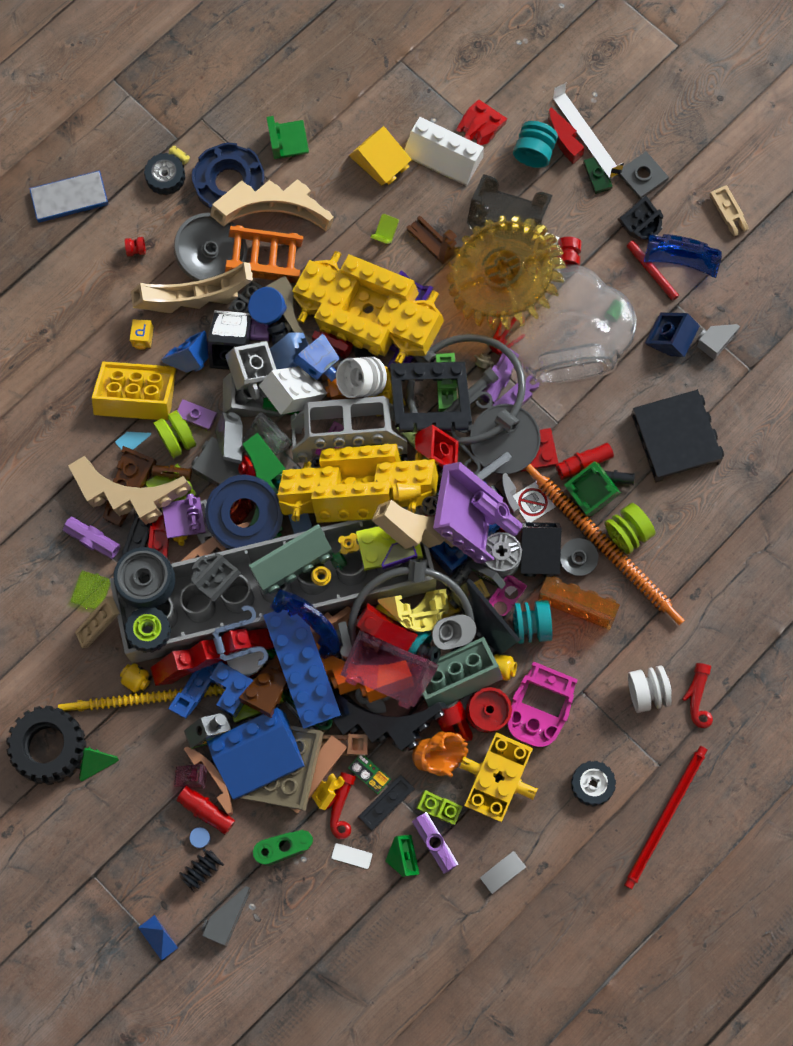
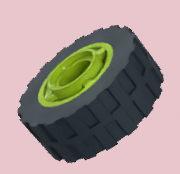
(148, 641)

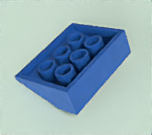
(256, 753)

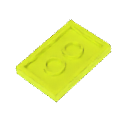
(375, 545)

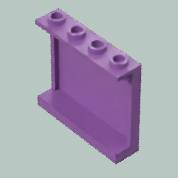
(457, 517)

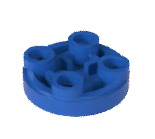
(266, 305)

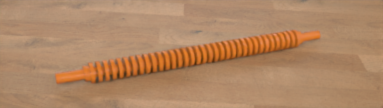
(586, 525)

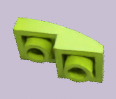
(439, 807)

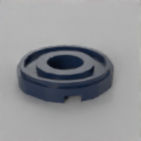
(222, 158)
(218, 512)

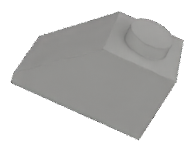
(716, 339)

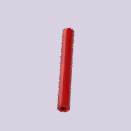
(653, 271)

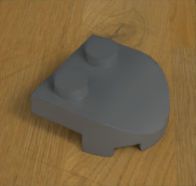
(213, 575)

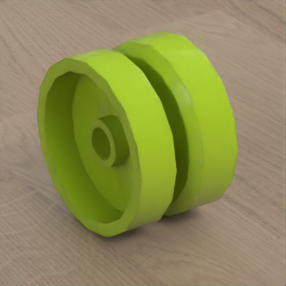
(176, 433)

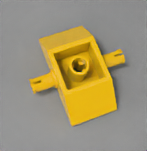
(503, 758)

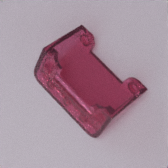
(388, 669)

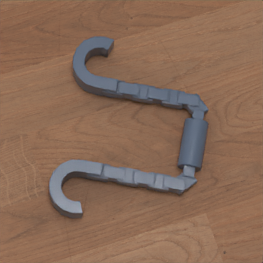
(219, 644)

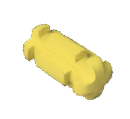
(180, 154)

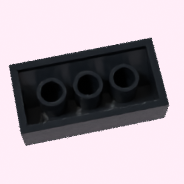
(487, 620)

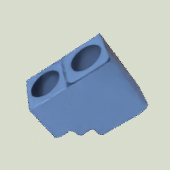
(287, 349)

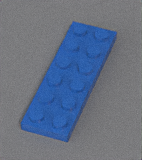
(302, 668)

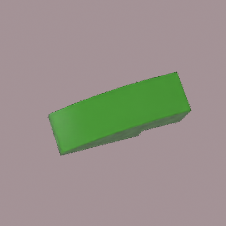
(447, 387)

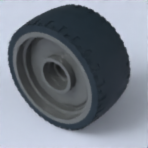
(135, 566)

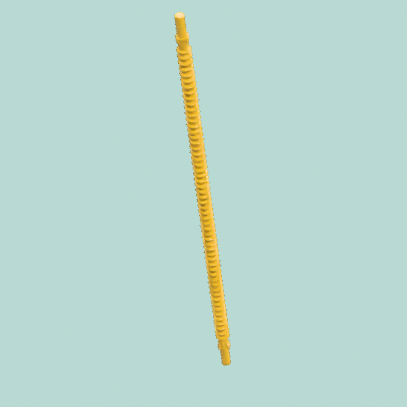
(83, 705)

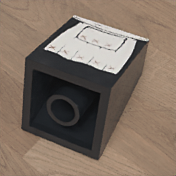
(227, 332)

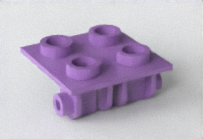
(184, 517)

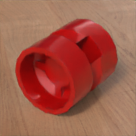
(571, 248)

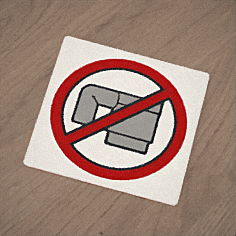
(533, 502)

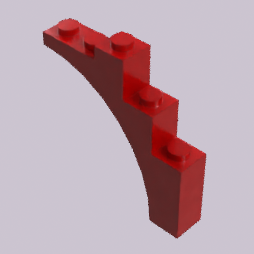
(184, 662)

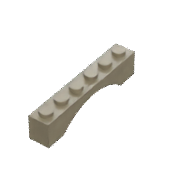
(291, 324)

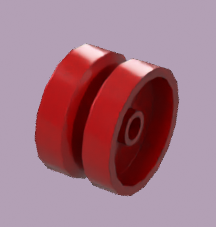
(500, 710)

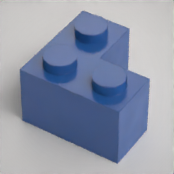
(234, 685)

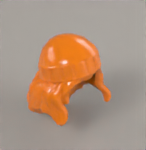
(440, 753)

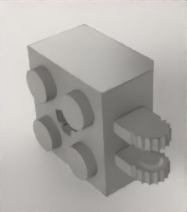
(250, 366)

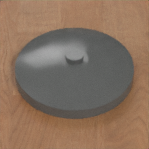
(204, 247)

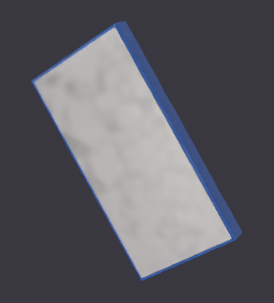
(68, 196)

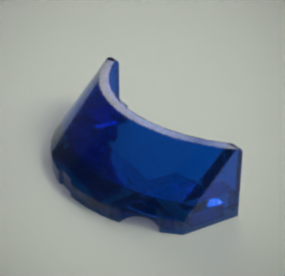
(683, 252)
(312, 616)

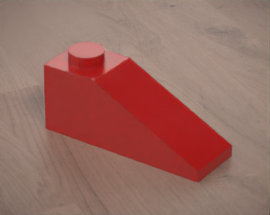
(385, 628)

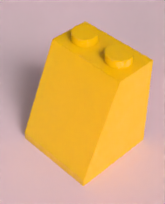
(381, 156)

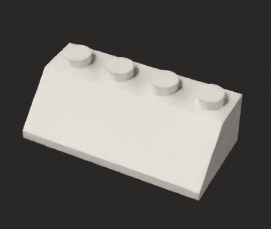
(443, 151)

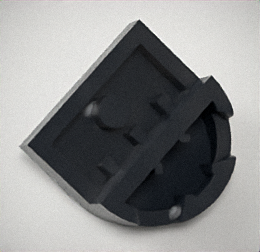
(642, 219)

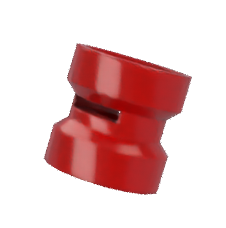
(135, 246)

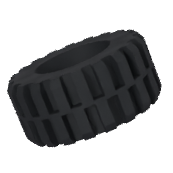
(24, 732)

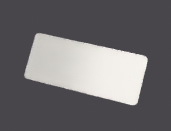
(352, 856)

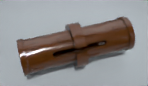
(159, 470)

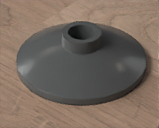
(580, 548)

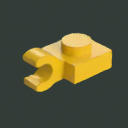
(325, 792)

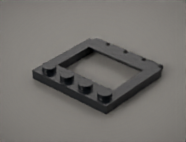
(436, 371)

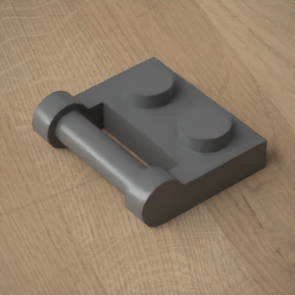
(344, 640)

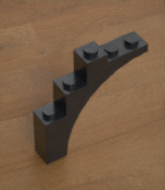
(377, 726)

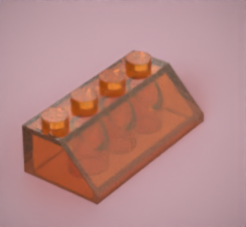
(579, 603)

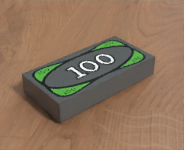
(487, 575)

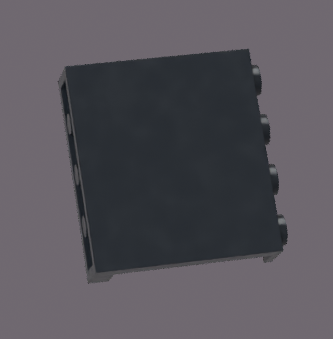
(677, 434)

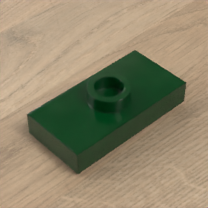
(597, 176)

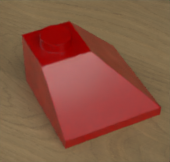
(437, 445)

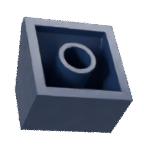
(673, 333)

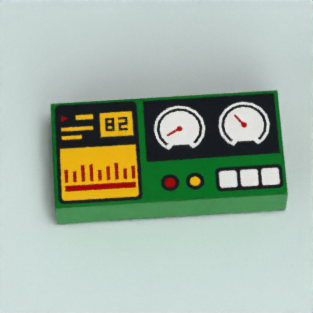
(369, 774)

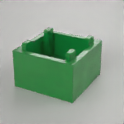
(592, 489)

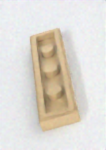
(97, 622)

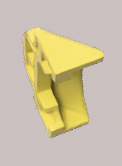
(421, 617)

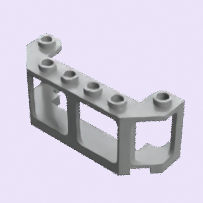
(348, 437)

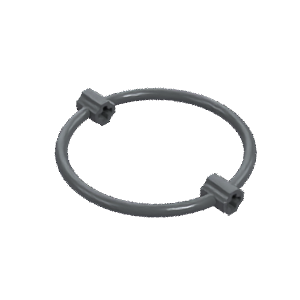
(505, 420)
(416, 573)

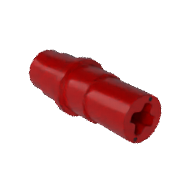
(575, 464)
(205, 810)

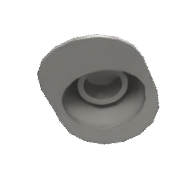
(453, 632)

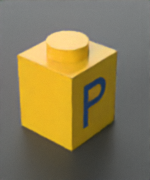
(141, 334)

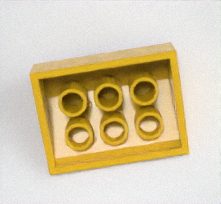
(134, 391)

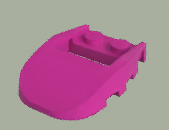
(532, 724)

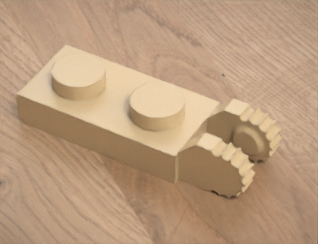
(729, 209)

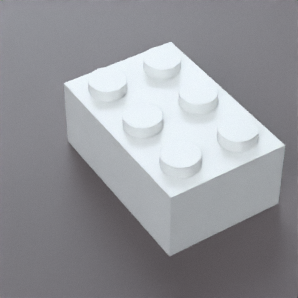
(291, 389)

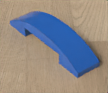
(193, 692)

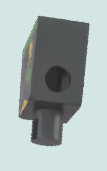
(210, 726)

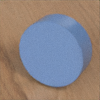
(199, 837)

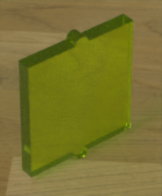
(90, 590)

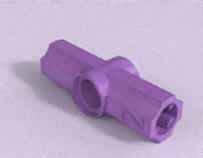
(503, 371)
(496, 513)
(91, 537)
(441, 854)

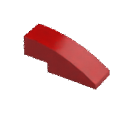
(566, 139)

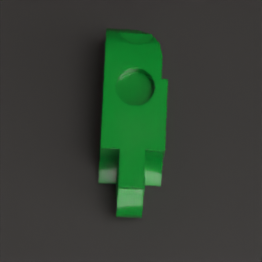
(299, 843)

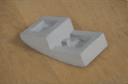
(508, 491)
(503, 872)

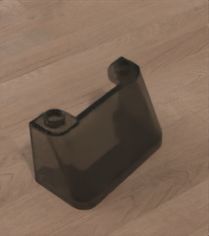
(491, 204)

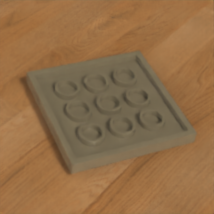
(293, 789)

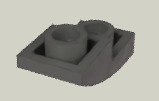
(240, 304)

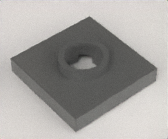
(639, 185)

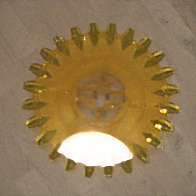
(505, 271)

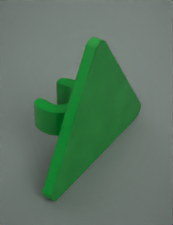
(94, 762)

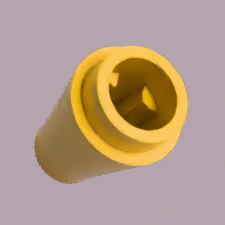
(404, 492)

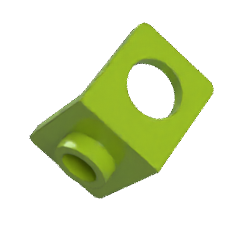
(386, 229)

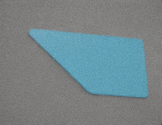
(132, 439)

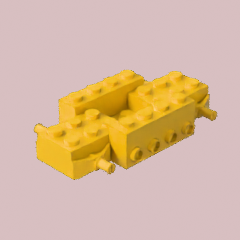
(342, 294)
(353, 483)

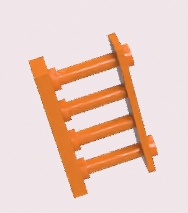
(269, 271)

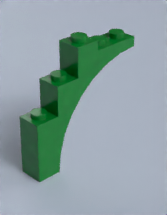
(265, 465)

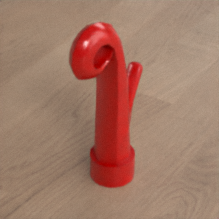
(696, 691)
(338, 804)

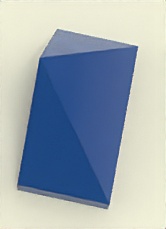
(158, 937)

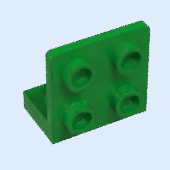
(287, 138)

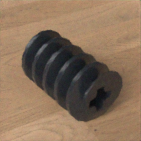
(200, 869)

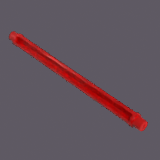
(665, 818)

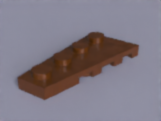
(132, 472)

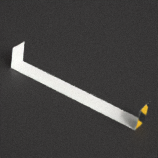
(585, 132)

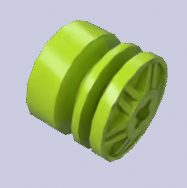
(630, 528)

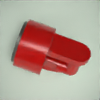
(453, 715)

